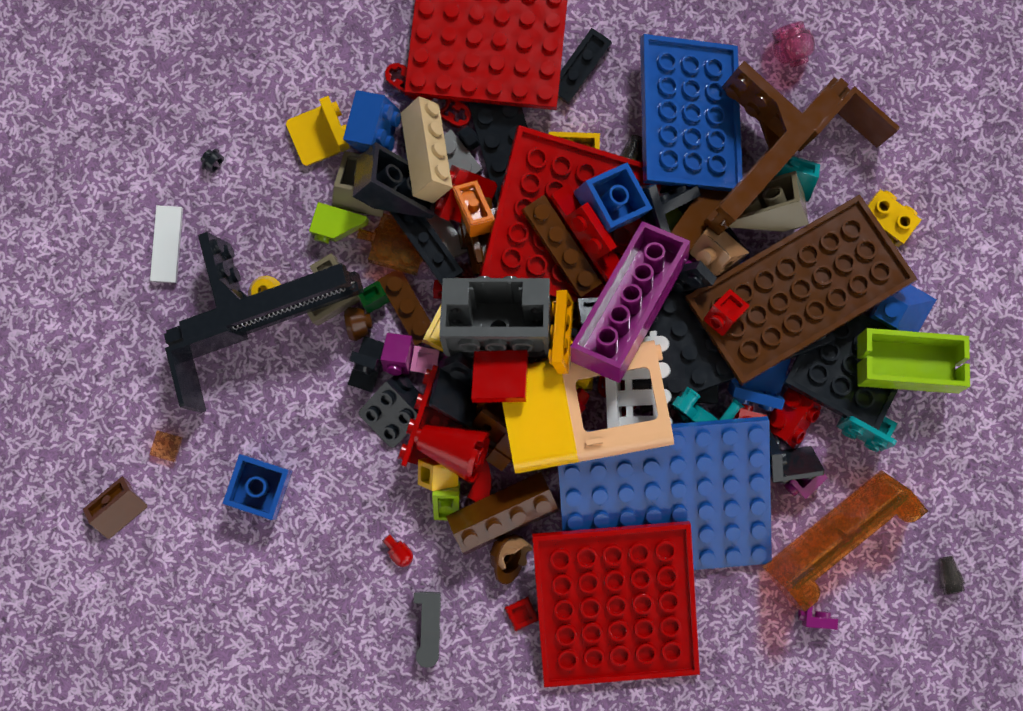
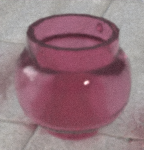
(793, 44)

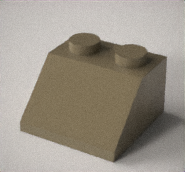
(344, 187)

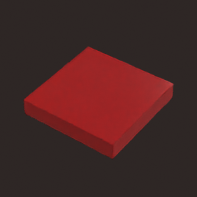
(500, 376)

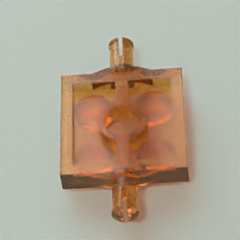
(391, 247)

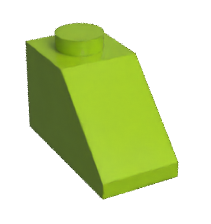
(334, 223)

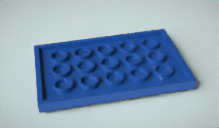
(686, 115)

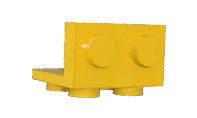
(318, 133)

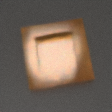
(166, 446)

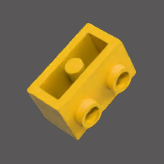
(895, 218)

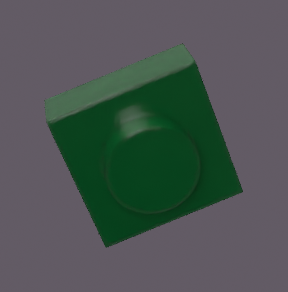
(373, 297)

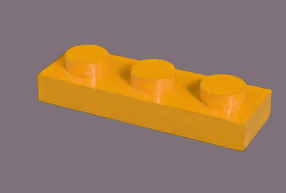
(561, 332)

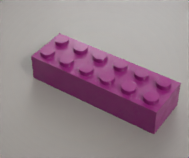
(630, 302)

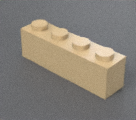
(426, 150)

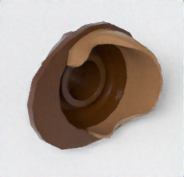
(508, 557)

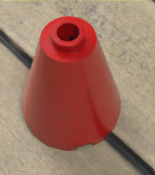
(454, 448)

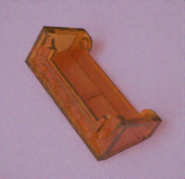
(838, 534)

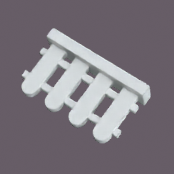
(617, 398)

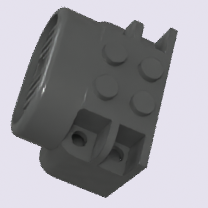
(495, 315)

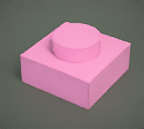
(423, 359)

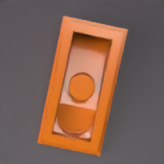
(474, 208)

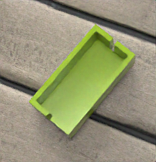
(913, 361)

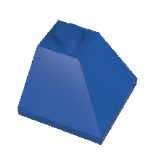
(904, 310)

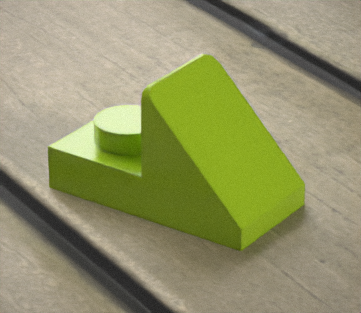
(446, 502)

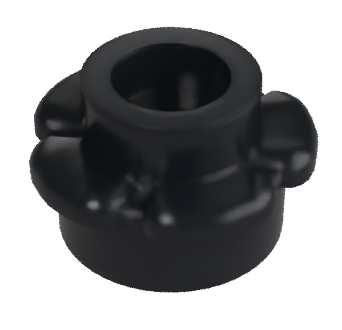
(209, 158)

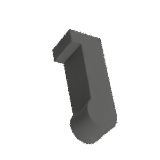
(428, 652)

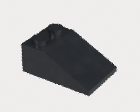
(385, 183)

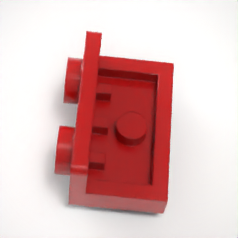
(794, 418)

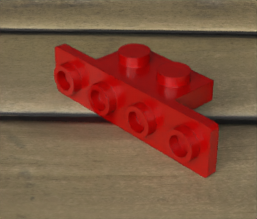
(587, 230)
(425, 416)

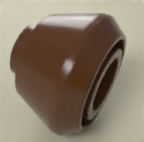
(357, 323)

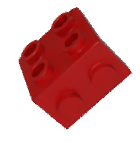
(447, 207)

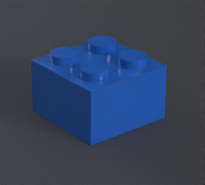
(371, 121)
(614, 197)
(257, 487)

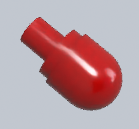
(398, 551)

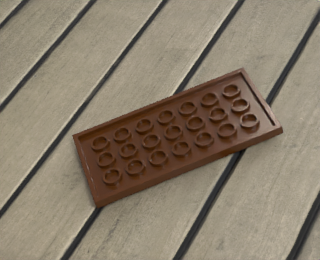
(804, 288)

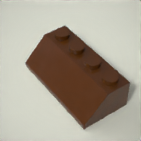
(502, 513)

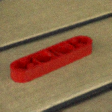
(397, 84)

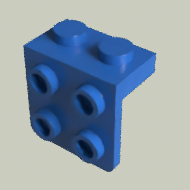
(762, 389)

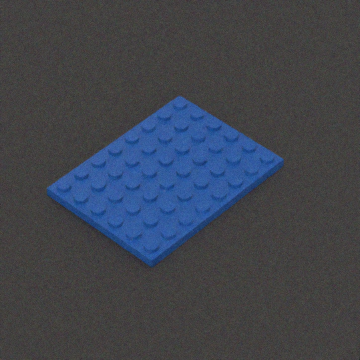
(708, 477)

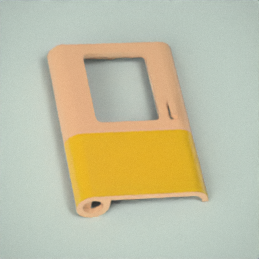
(550, 427)

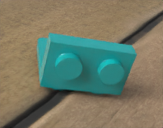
(873, 438)

